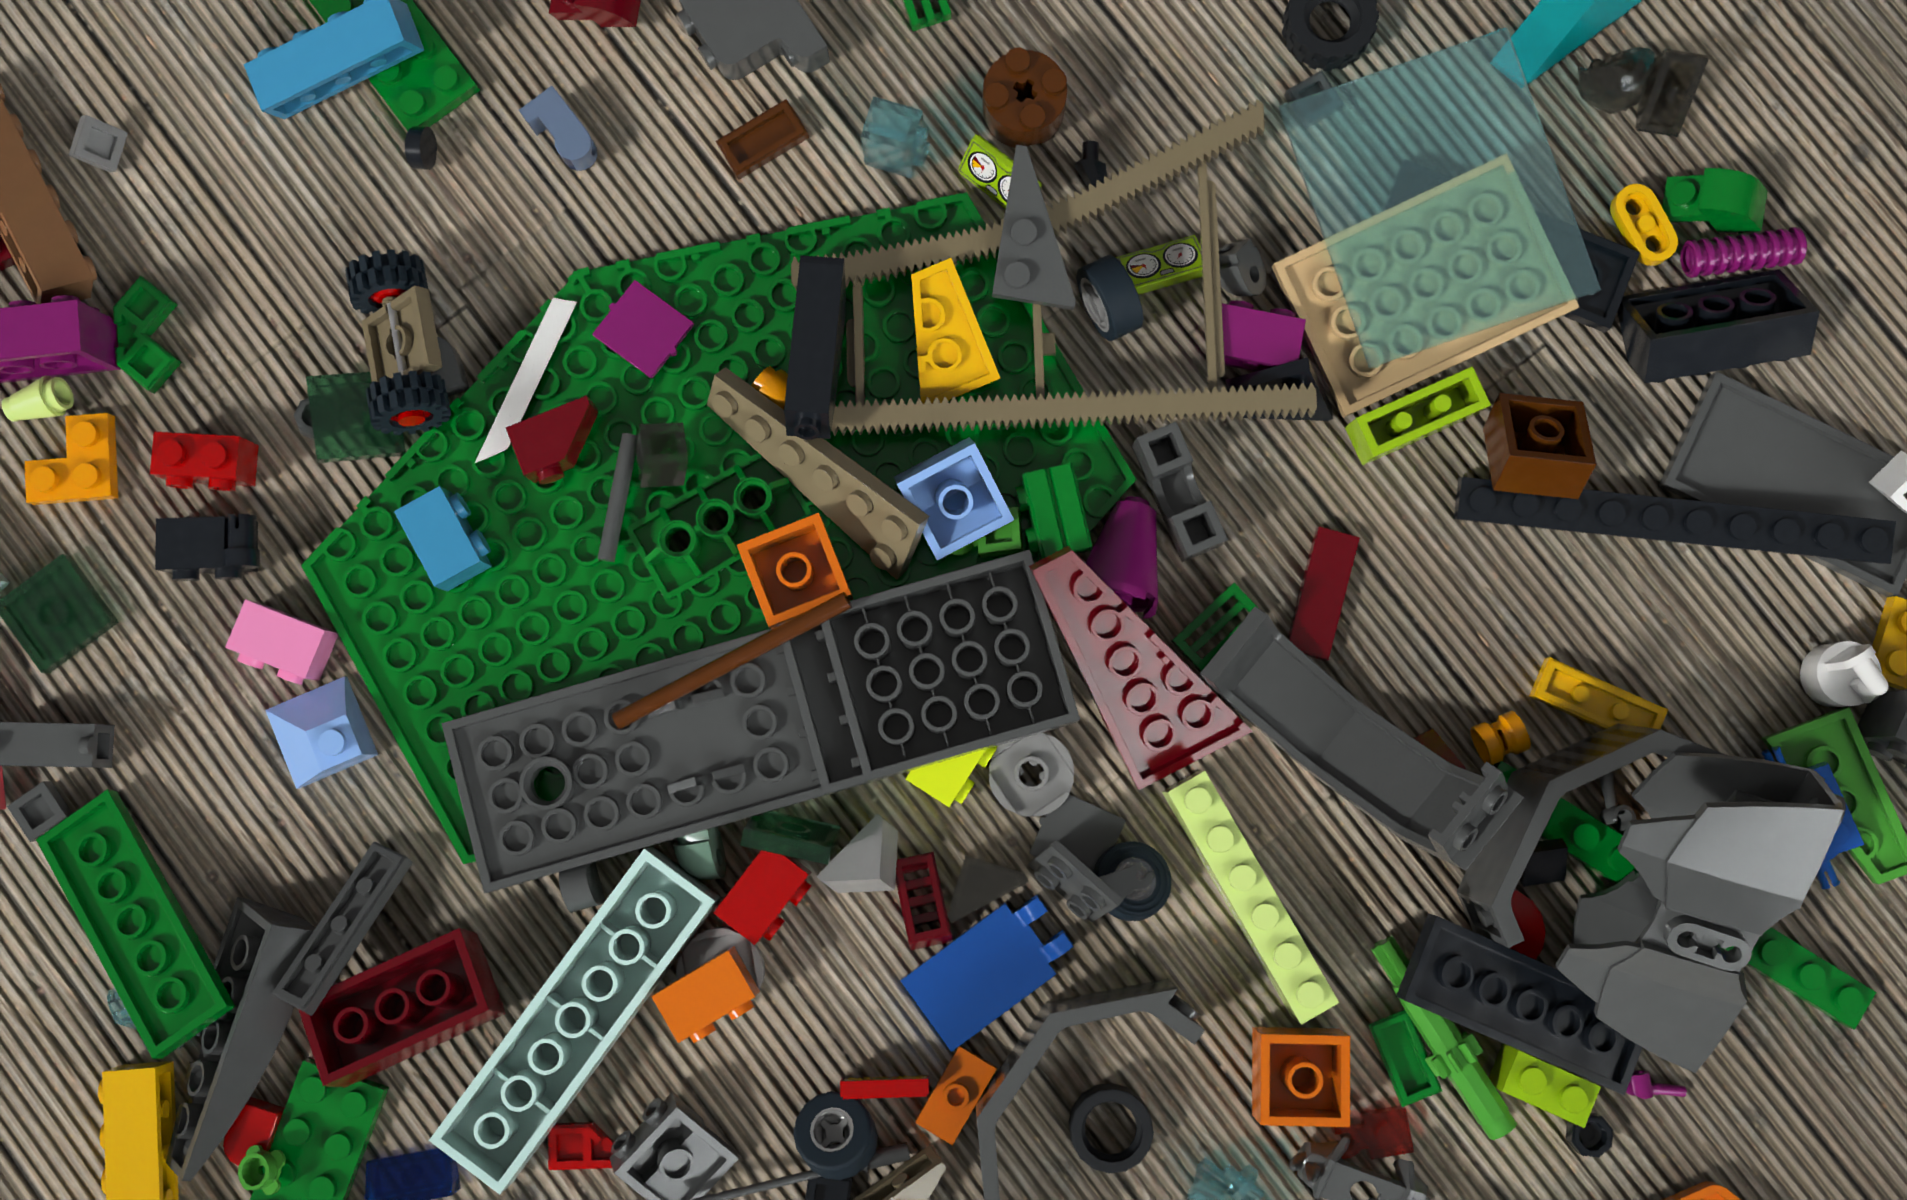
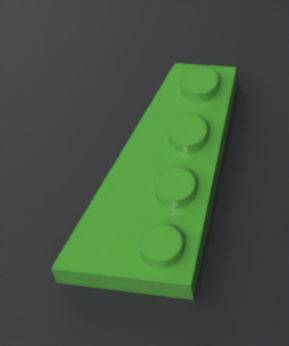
(1839, 742)

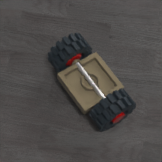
(399, 342)

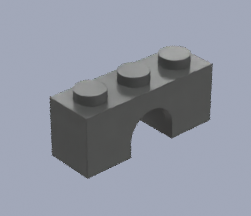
(1170, 477)

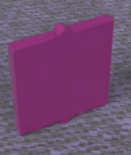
(643, 329)

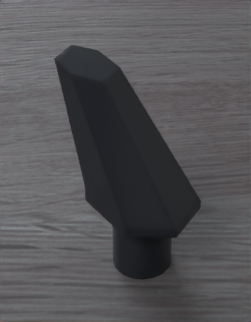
(1089, 166)

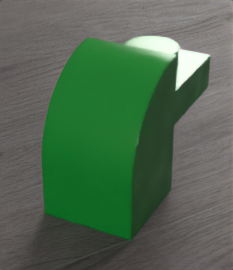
(1722, 196)

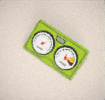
(988, 169)
(1164, 264)

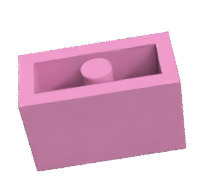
(281, 641)

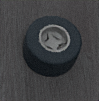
(825, 1122)

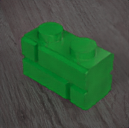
(1053, 511)

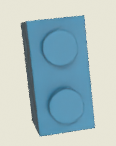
(444, 538)

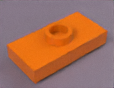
(955, 1094)

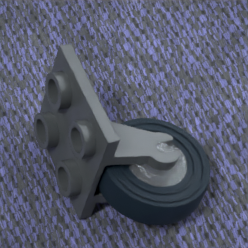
(1126, 882)

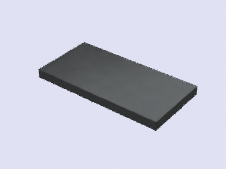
(1771, 456)

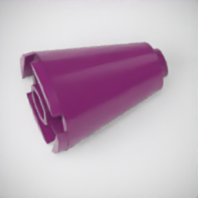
(1128, 554)

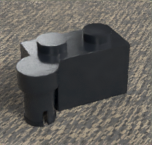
(207, 546)

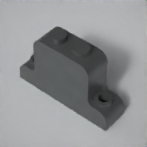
(750, 33)

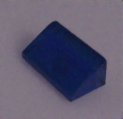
(412, 1176)

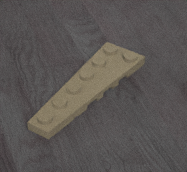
(844, 491)

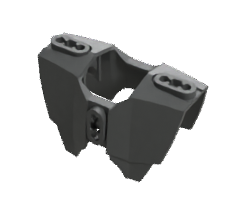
(1716, 869)

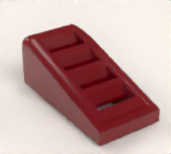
(931, 937)

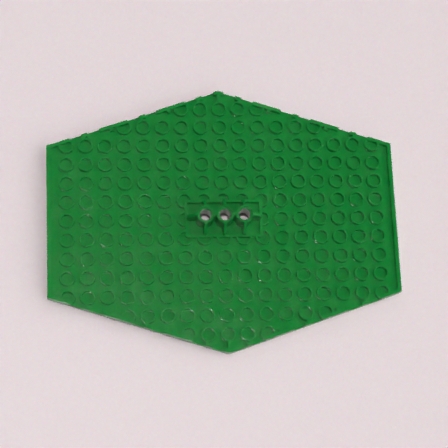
(564, 617)

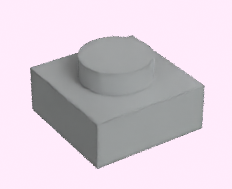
(98, 143)

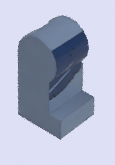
(571, 138)

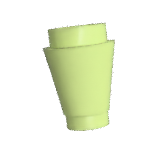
(40, 399)

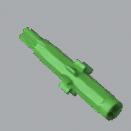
(1452, 1052)

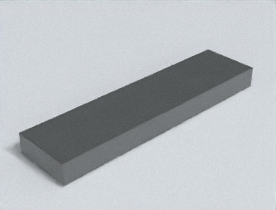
(342, 928)

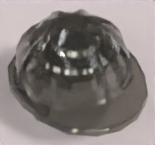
(1616, 81)

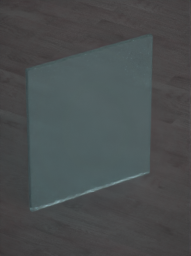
(1438, 198)

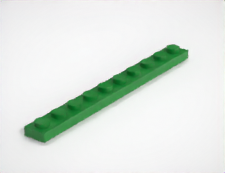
(1772, 955)

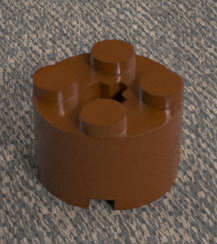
(1023, 75)

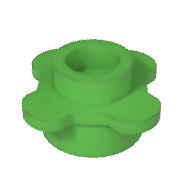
(251, 1172)

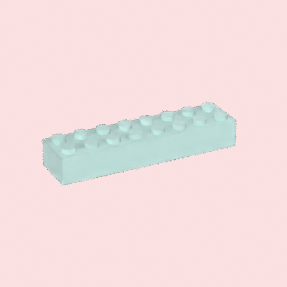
(574, 1019)

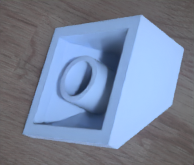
(321, 732)

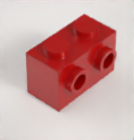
(204, 459)
(762, 895)

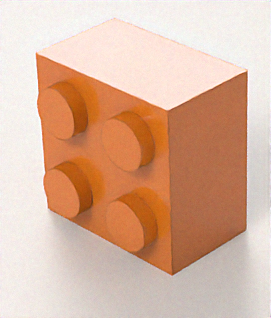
(793, 569)
(1301, 1076)

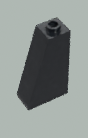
(815, 347)

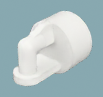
(1842, 674)

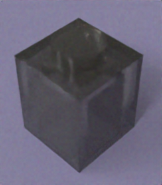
(661, 454)

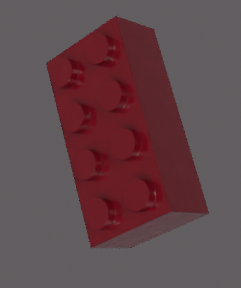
(402, 1008)

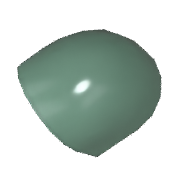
(702, 854)

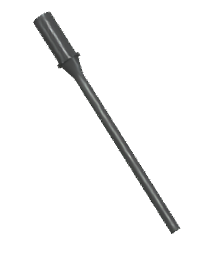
(882, 1157)

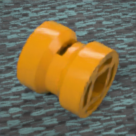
(1500, 738)

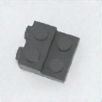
(671, 1153)

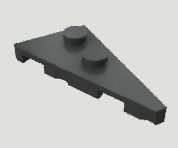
(1029, 255)

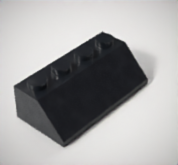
(1716, 326)

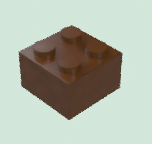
(1539, 446)

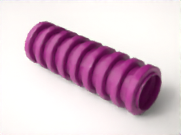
(1743, 252)

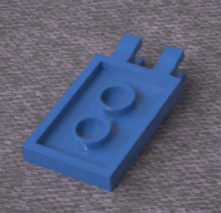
(985, 971)

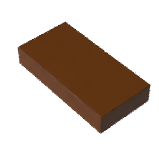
(762, 139)

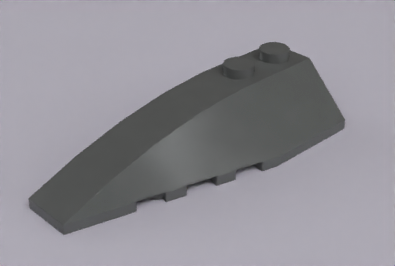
(241, 1043)

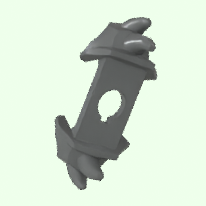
(1333, 1177)

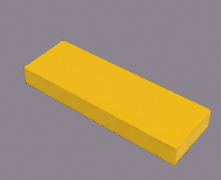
(1593, 698)

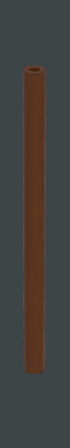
(732, 660)

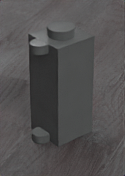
(56, 744)

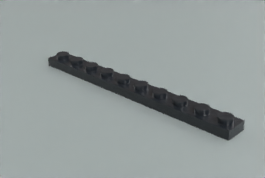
(1682, 522)

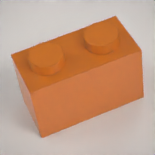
(707, 995)

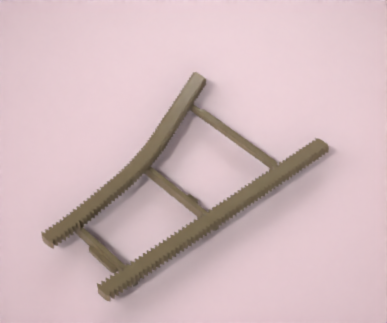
(1041, 410)

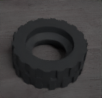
(1329, 53)

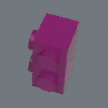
(1260, 338)

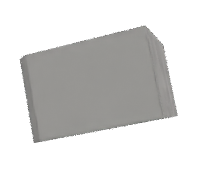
(866, 861)

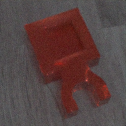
(1381, 1132)

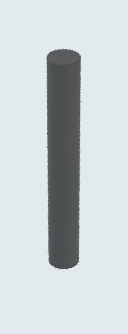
(618, 498)

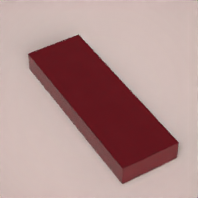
(1323, 592)

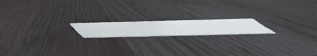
(528, 376)

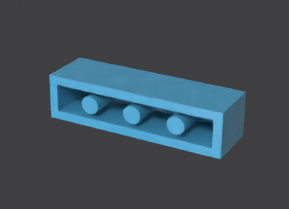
(333, 56)

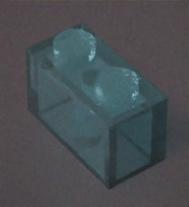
(894, 138)

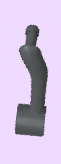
(1613, 810)

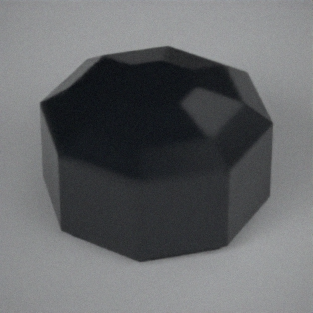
(1591, 1140)

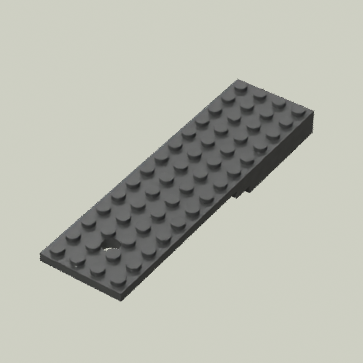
(838, 707)

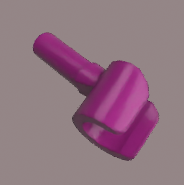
(1641, 1086)

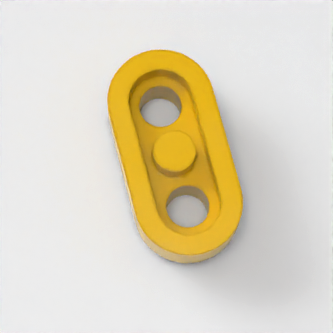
(1648, 224)

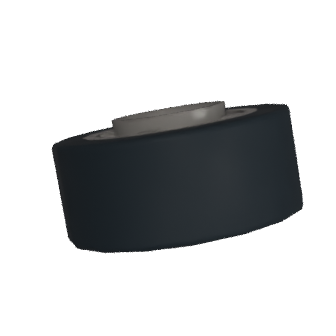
(1110, 297)

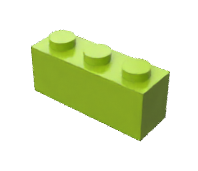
(1417, 415)

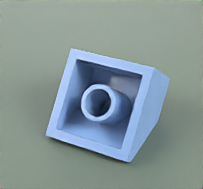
(956, 496)

